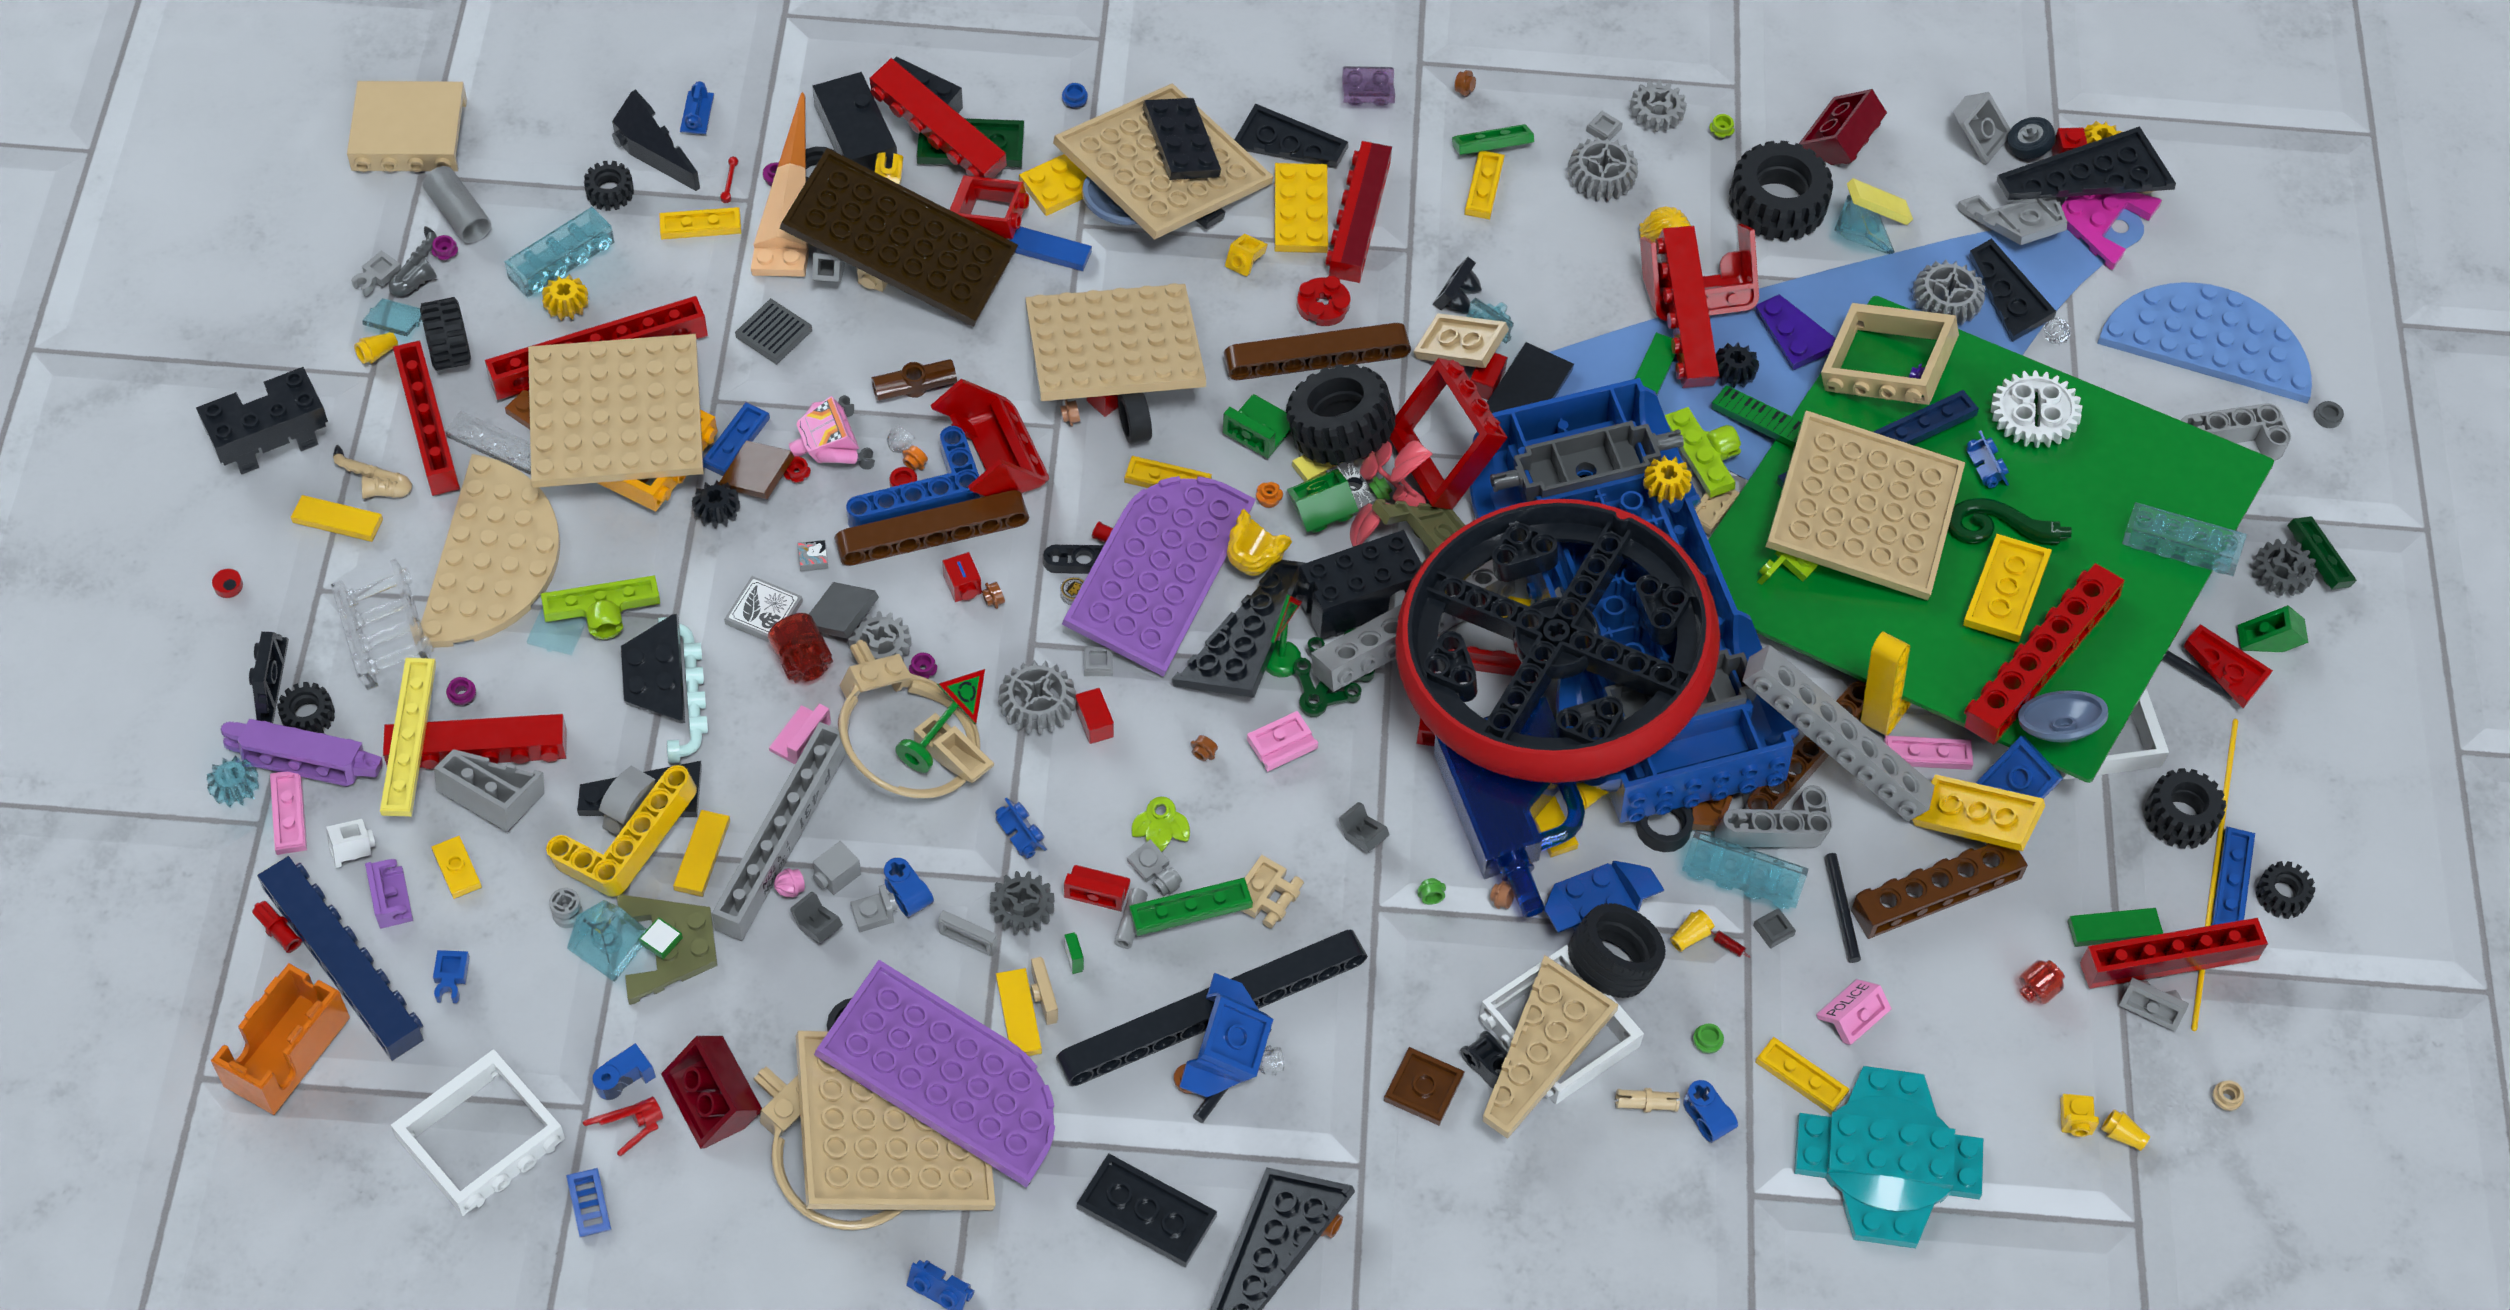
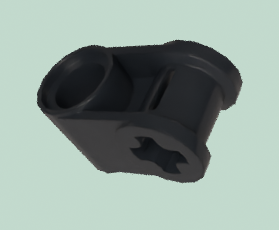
(1485, 1057)

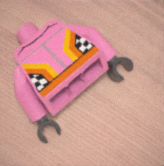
(829, 436)

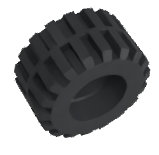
(445, 333)
(2188, 789)

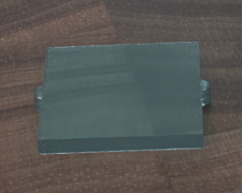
(393, 317)
(557, 635)

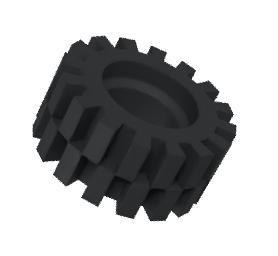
(605, 174)
(300, 697)
(2279, 902)

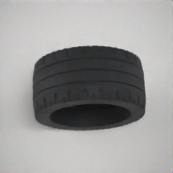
(1602, 967)

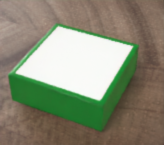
(660, 938)
(1074, 953)

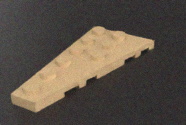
(1550, 1035)

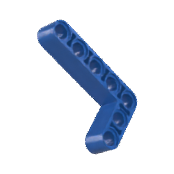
(899, 498)

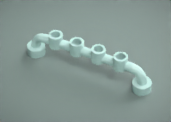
(695, 699)

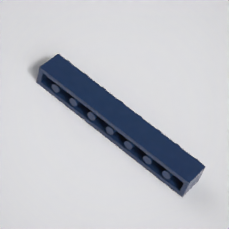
(341, 958)

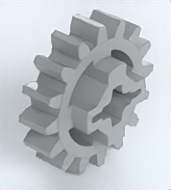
(1658, 105)
(879, 636)

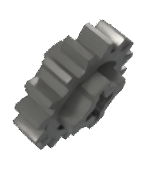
(2285, 567)
(1034, 907)

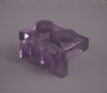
(1368, 85)

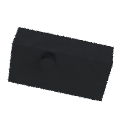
(853, 120)

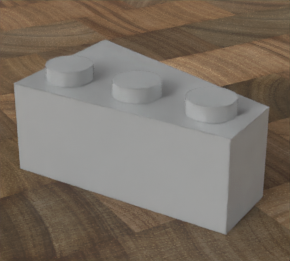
(487, 788)

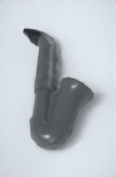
(416, 268)

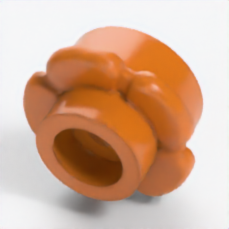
(914, 458)
(1269, 500)

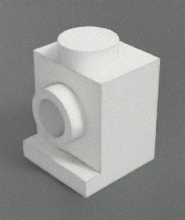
(349, 841)

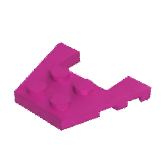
(2093, 215)

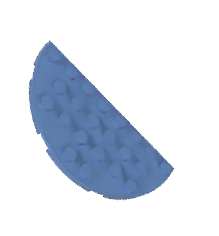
(2213, 335)

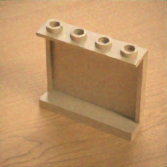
(405, 125)

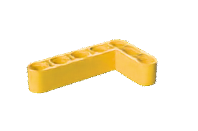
(1885, 684)
(630, 838)

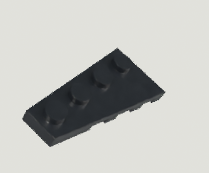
(1285, 137)

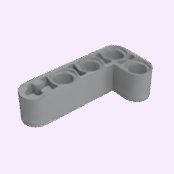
(2249, 423)
(1742, 825)

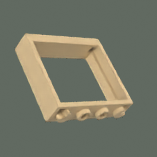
(1898, 322)

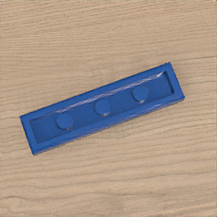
(2233, 876)

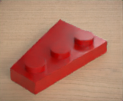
(2227, 664)

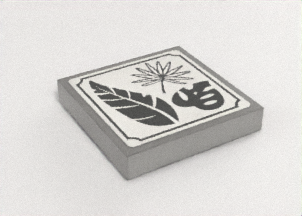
(761, 607)

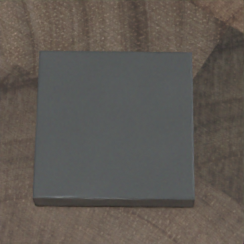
(842, 609)

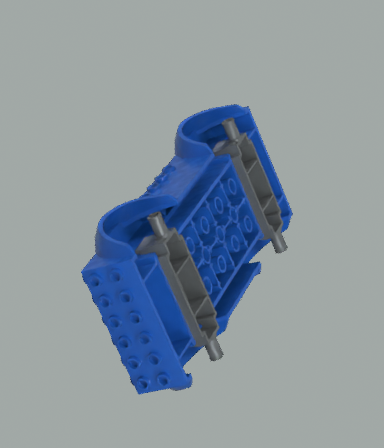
(1612, 437)

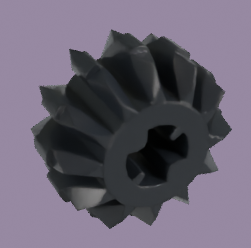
(1736, 364)
(716, 504)

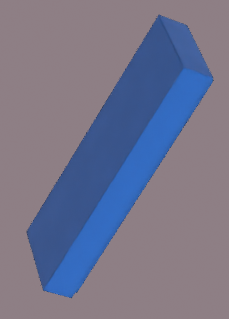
(1051, 248)
(743, 427)

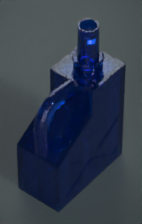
(1502, 810)

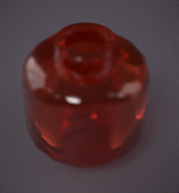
(2041, 982)

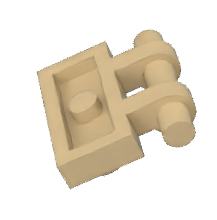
(1262, 881)

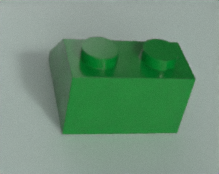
(1323, 500)

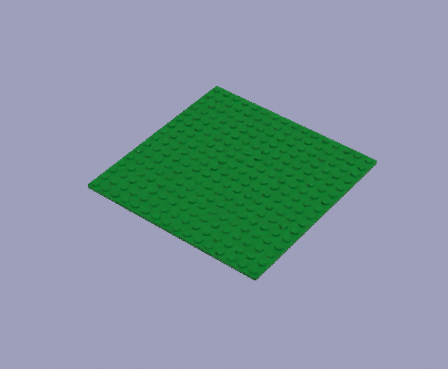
(2086, 483)

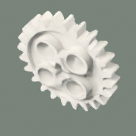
(2056, 406)

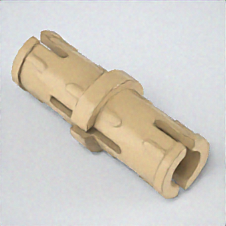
(1647, 1100)

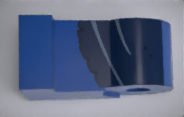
(622, 1071)

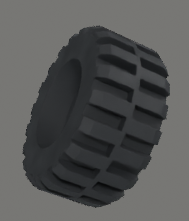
(1787, 166)
(1346, 437)

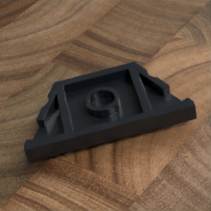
(654, 670)
(267, 673)

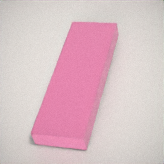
(1933, 751)
(288, 812)

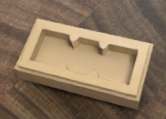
(1714, 509)
(1043, 991)

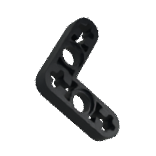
(1074, 551)

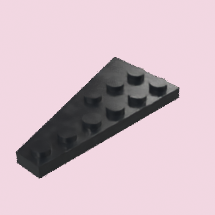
(2106, 166)
(1242, 643)
(1277, 1234)

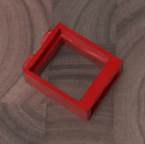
(992, 189)

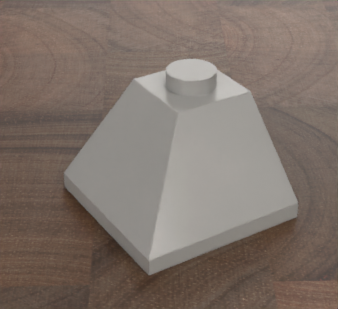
(1982, 124)

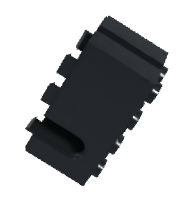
(1356, 583)

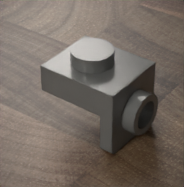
(1361, 828)
(814, 918)

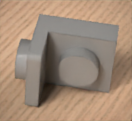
(874, 910)

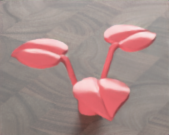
(1407, 460)

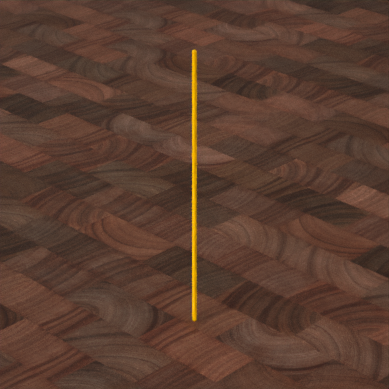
(2194, 1026)

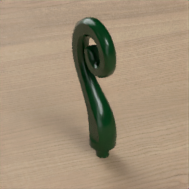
(2037, 530)

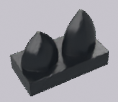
(1451, 292)

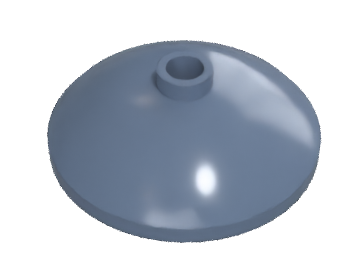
(1103, 205)
(2063, 715)

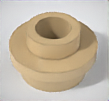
(2232, 1089)

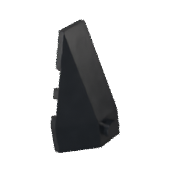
(651, 144)

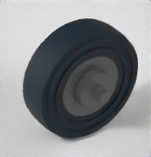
(2031, 138)

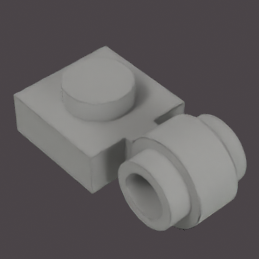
(1149, 863)

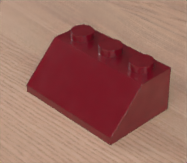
(1845, 127)
(711, 1090)

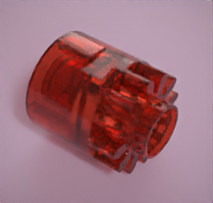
(800, 647)

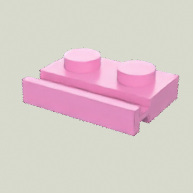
(1282, 741)

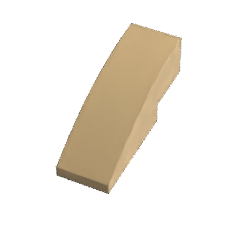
(954, 750)

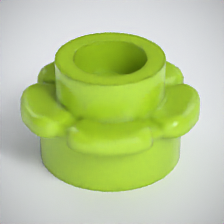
(1722, 126)

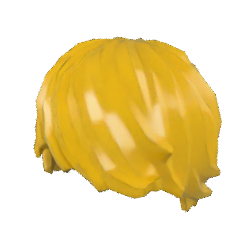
(1662, 218)

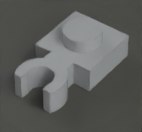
(377, 270)

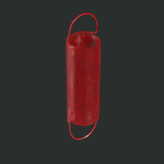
(1729, 944)

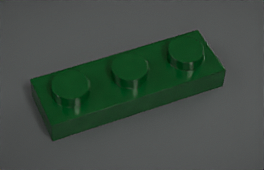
(2328, 561)

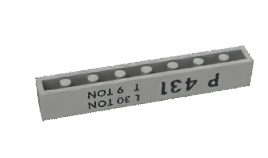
(779, 832)

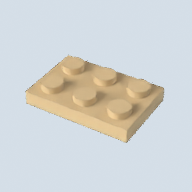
(1461, 339)

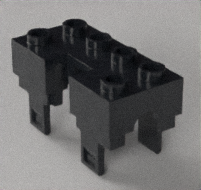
(265, 423)

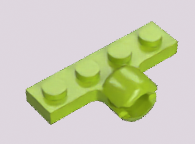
(1706, 450)
(601, 603)

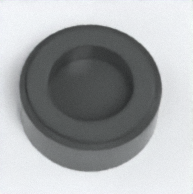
(2329, 414)

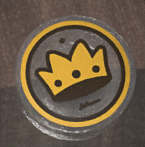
(1069, 589)

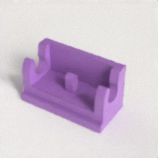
(389, 893)

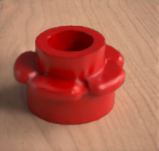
(799, 464)

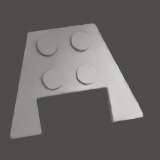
(2018, 221)

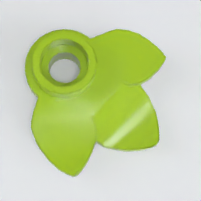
(1161, 827)

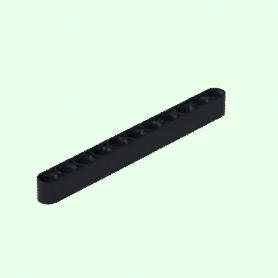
(1191, 1014)

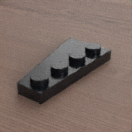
(2012, 294)
(593, 792)

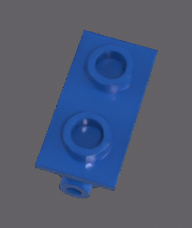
(697, 109)
(1993, 469)
(1028, 836)
(929, 1281)

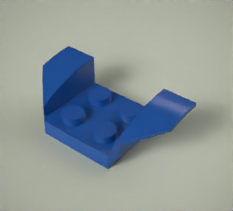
(1614, 883)
(1231, 1042)

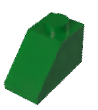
(2273, 631)

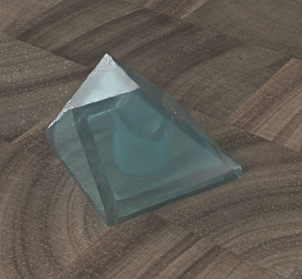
(1863, 227)
(606, 938)

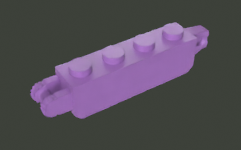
(300, 752)

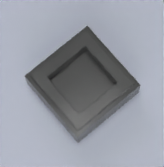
(1774, 928)

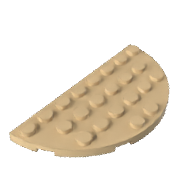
(494, 556)

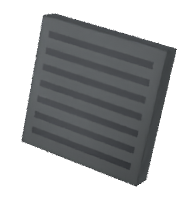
(773, 331)

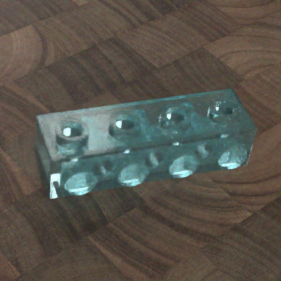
(559, 252)
(2184, 539)
(1745, 870)

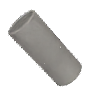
(457, 204)

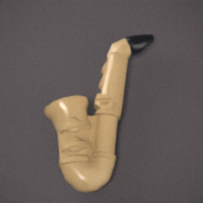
(374, 480)

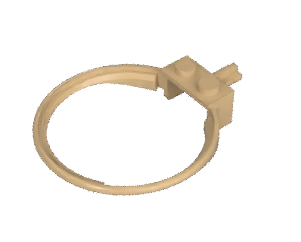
(892, 671)
(777, 1118)

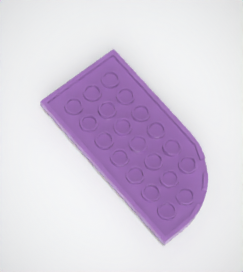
(1157, 569)
(944, 1071)

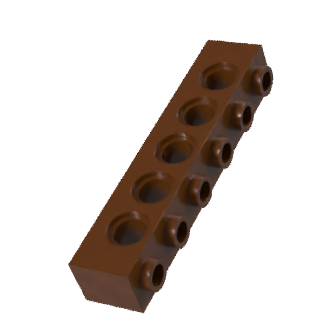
(1877, 919)

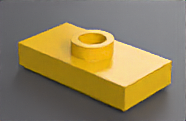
(456, 867)

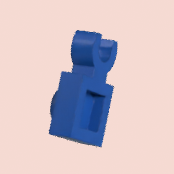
(450, 970)

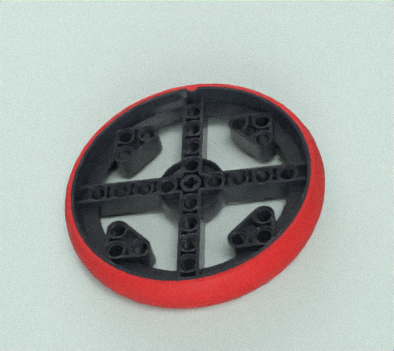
(1558, 639)

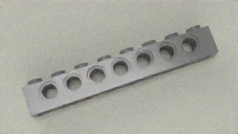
(1375, 641)
(1838, 733)

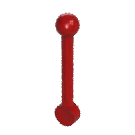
(726, 196)

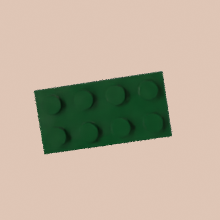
(1004, 133)

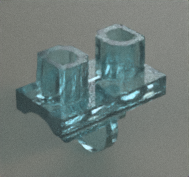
(1482, 311)

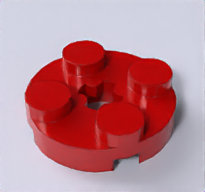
(1323, 288)

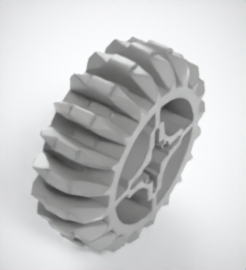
(1587, 173)
(1964, 291)
(1040, 706)

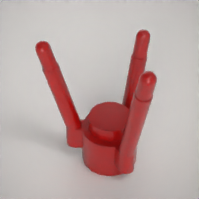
(644, 1113)

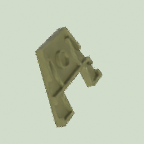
(1429, 523)
(687, 959)

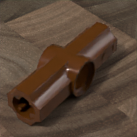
(914, 379)

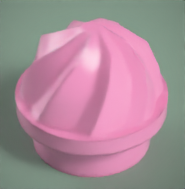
(789, 883)

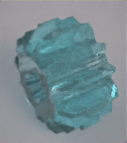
(232, 781)

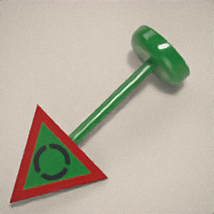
(1285, 652)
(966, 695)

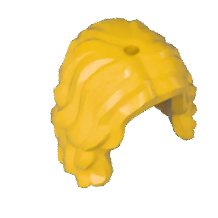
(1253, 548)

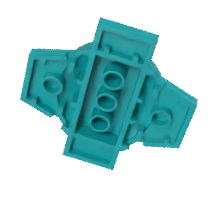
(1889, 1156)

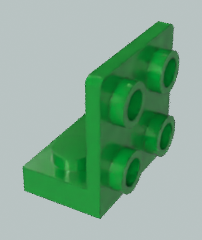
(1257, 425)

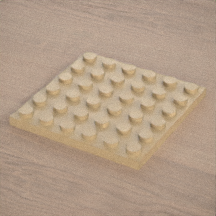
(1126, 164)
(1114, 342)
(614, 410)
(1866, 505)
(875, 1154)

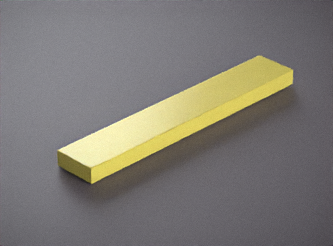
(408, 737)

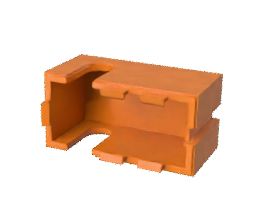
(282, 1038)

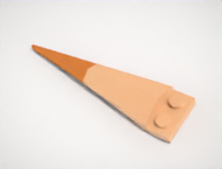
(774, 249)

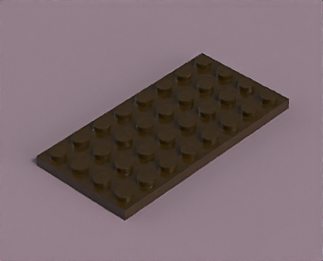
(899, 237)

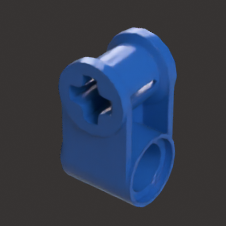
(908, 889)
(1711, 1114)

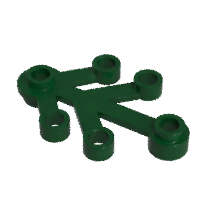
(1320, 693)

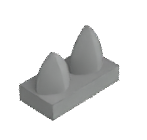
(2154, 1004)

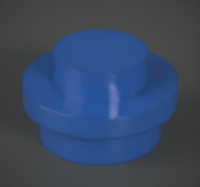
(1074, 95)

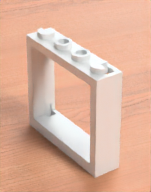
(2151, 738)
(1619, 1024)
(450, 1097)

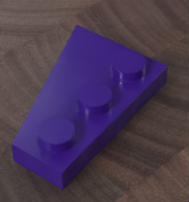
(1794, 332)

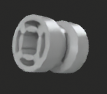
(565, 907)

